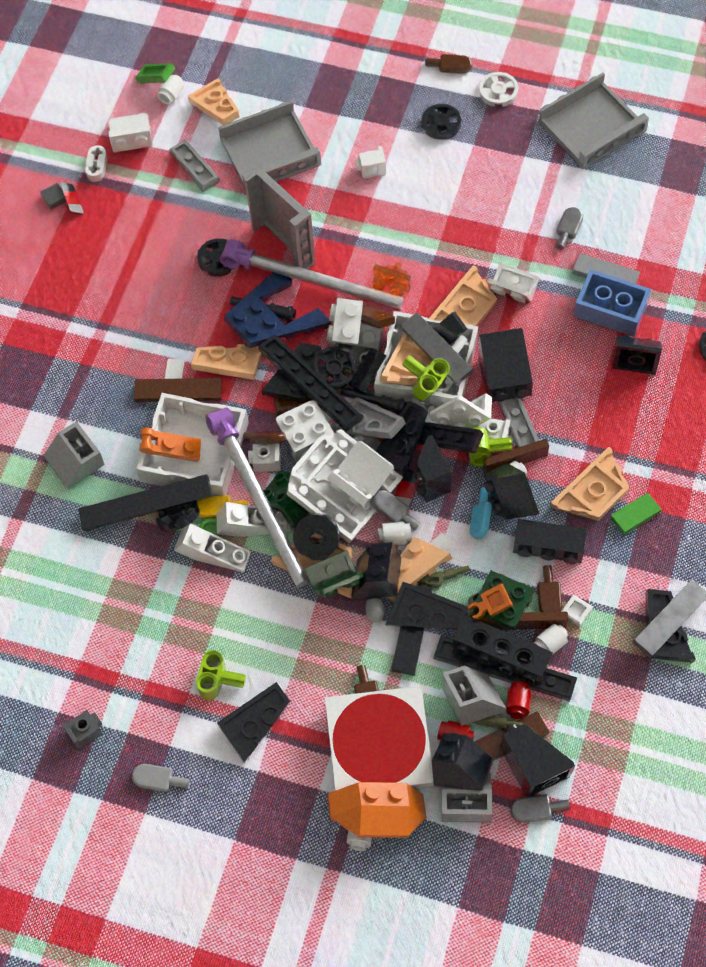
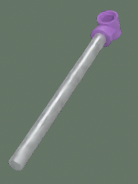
(237, 254)
(223, 424)

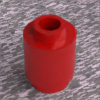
(518, 700)
(454, 727)

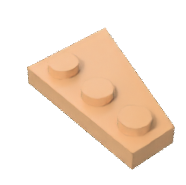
(234, 362)
(419, 560)

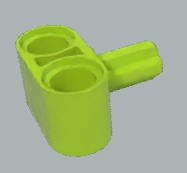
(426, 376)
(487, 446)
(216, 675)

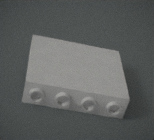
(591, 121)
(269, 142)
(282, 215)

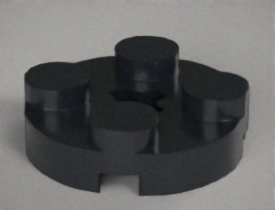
(305, 529)

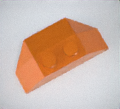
(377, 809)

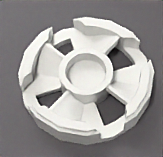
(498, 89)

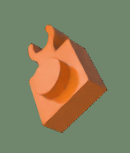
(494, 601)

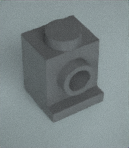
(83, 736)

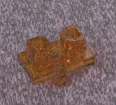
(392, 277)

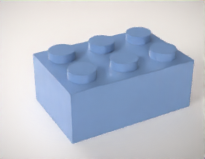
(612, 302)

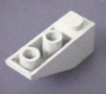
(244, 521)
(211, 549)

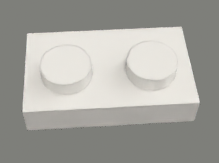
(130, 132)
(514, 282)
(346, 322)
(463, 412)
(303, 427)
(361, 474)

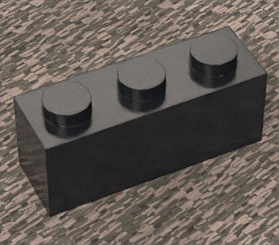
(549, 541)

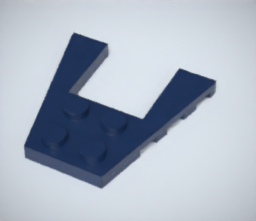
(257, 323)

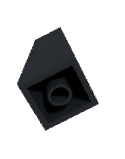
(505, 365)
(534, 760)

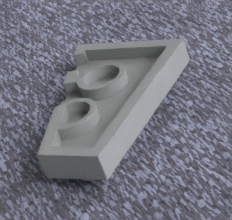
(374, 422)

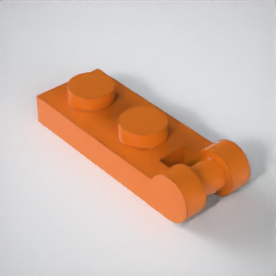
(170, 445)

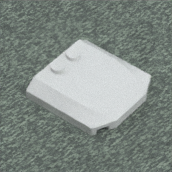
(314, 492)

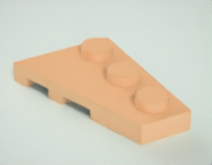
(215, 102)

